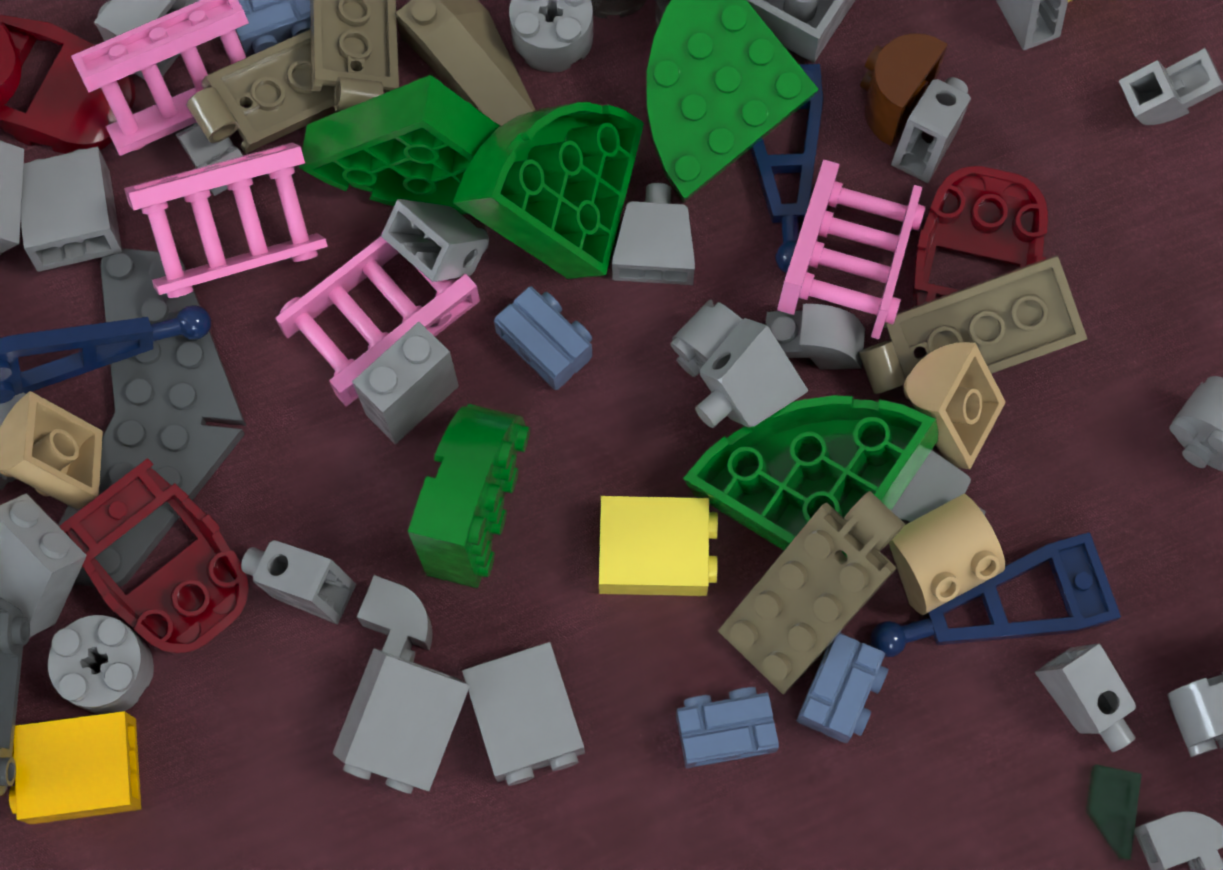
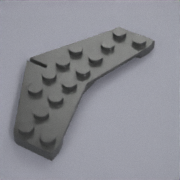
(159, 407)

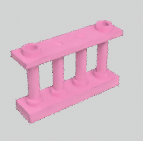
(142, 50)
(195, 188)
(821, 223)
(451, 302)

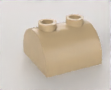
(961, 396)
(51, 451)
(946, 554)

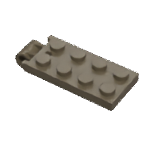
(354, 37)
(274, 87)
(1006, 317)
(813, 590)

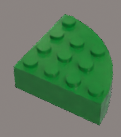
(716, 88)
(399, 144)
(556, 183)
(812, 456)
(466, 499)

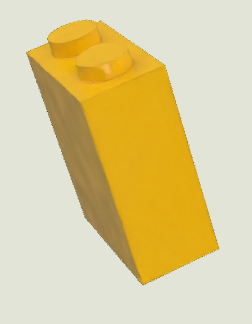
(75, 768)

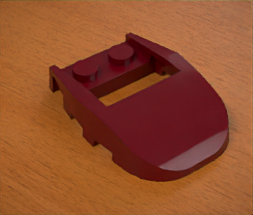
(62, 109)
(982, 216)
(188, 596)

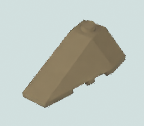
(466, 53)

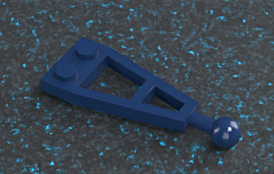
(803, 163)
(97, 345)
(1078, 578)

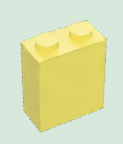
(656, 546)

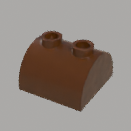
(898, 80)

